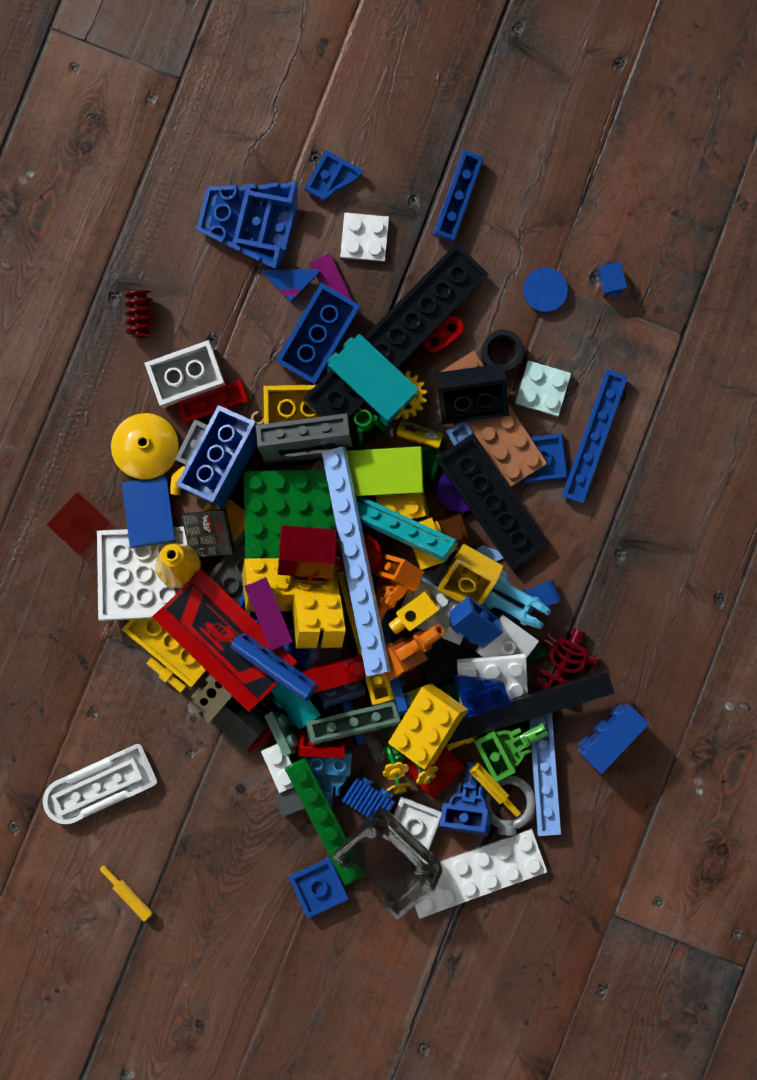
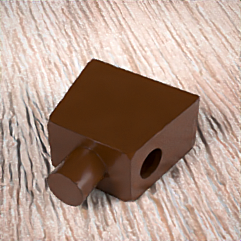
(454, 527)

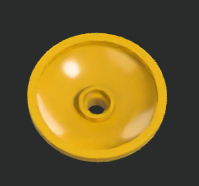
(148, 460)

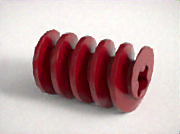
(138, 314)

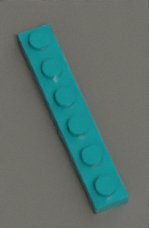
(405, 529)

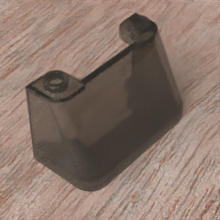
(392, 861)

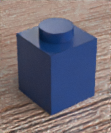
(611, 280)

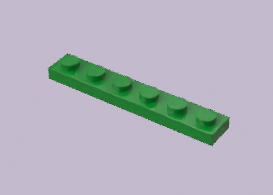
(320, 814)

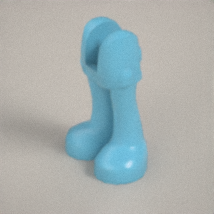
(503, 585)

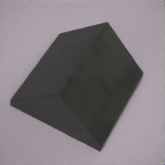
(240, 724)

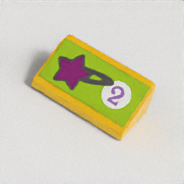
(419, 434)

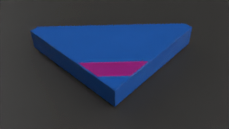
(291, 281)

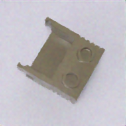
(215, 704)

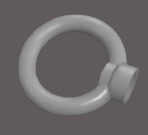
(510, 827)

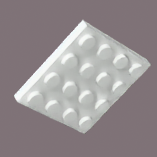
(128, 577)

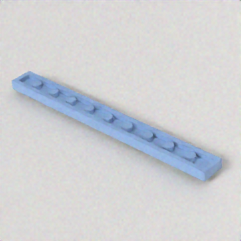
(356, 561)

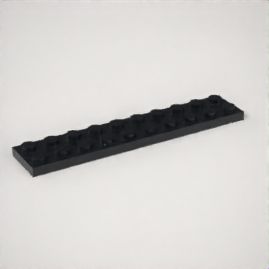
(405, 326)

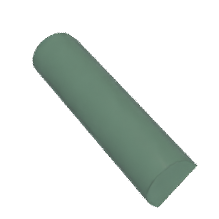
(352, 723)

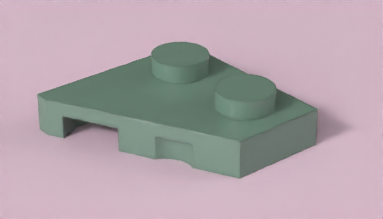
(283, 732)

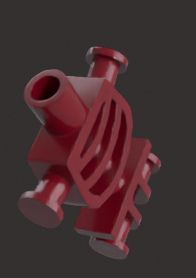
(574, 642)

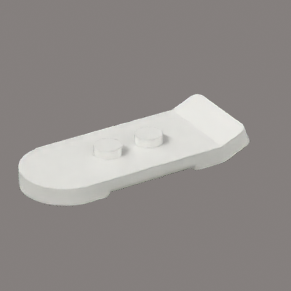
(99, 785)

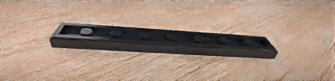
(535, 705)

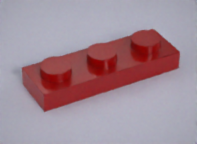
(207, 402)

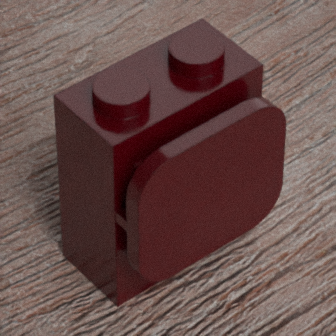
(308, 554)

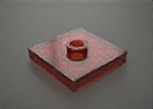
(78, 523)

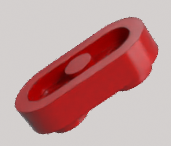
(443, 335)

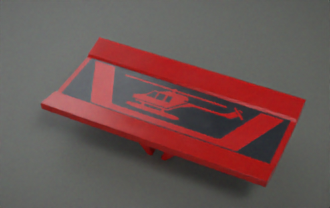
(205, 625)

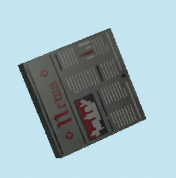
(208, 532)

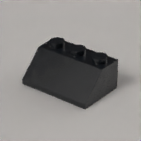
(472, 394)

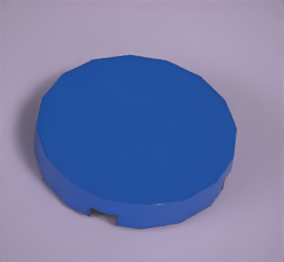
(545, 290)

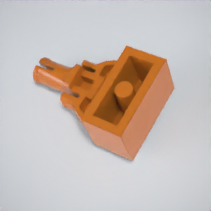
(395, 579)
(408, 654)

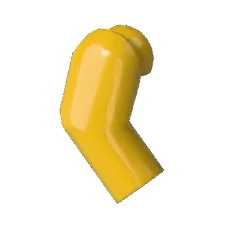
(175, 490)

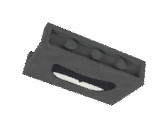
(303, 438)

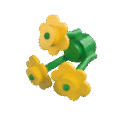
(396, 770)

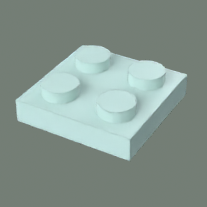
(542, 388)

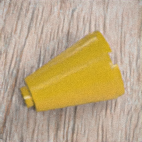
(177, 565)

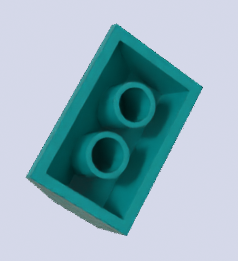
(298, 710)

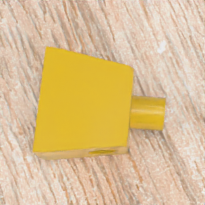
(423, 605)

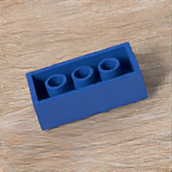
(318, 333)
(219, 457)

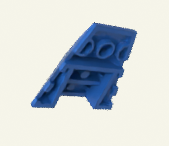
(251, 218)

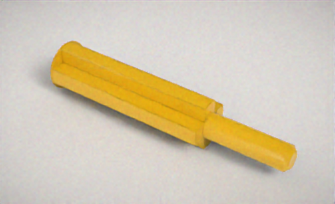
(493, 788)
(128, 895)

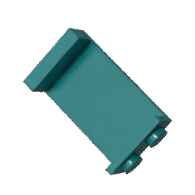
(373, 378)

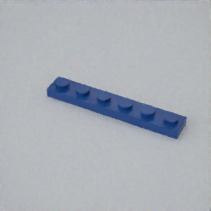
(594, 436)

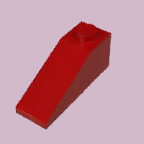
(337, 672)

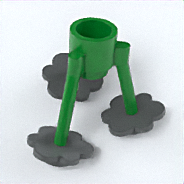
(363, 421)

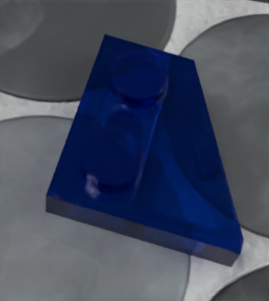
(481, 694)

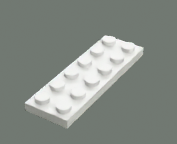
(484, 871)

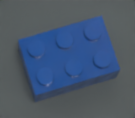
(612, 736)

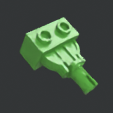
(504, 751)

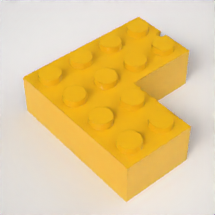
(312, 605)

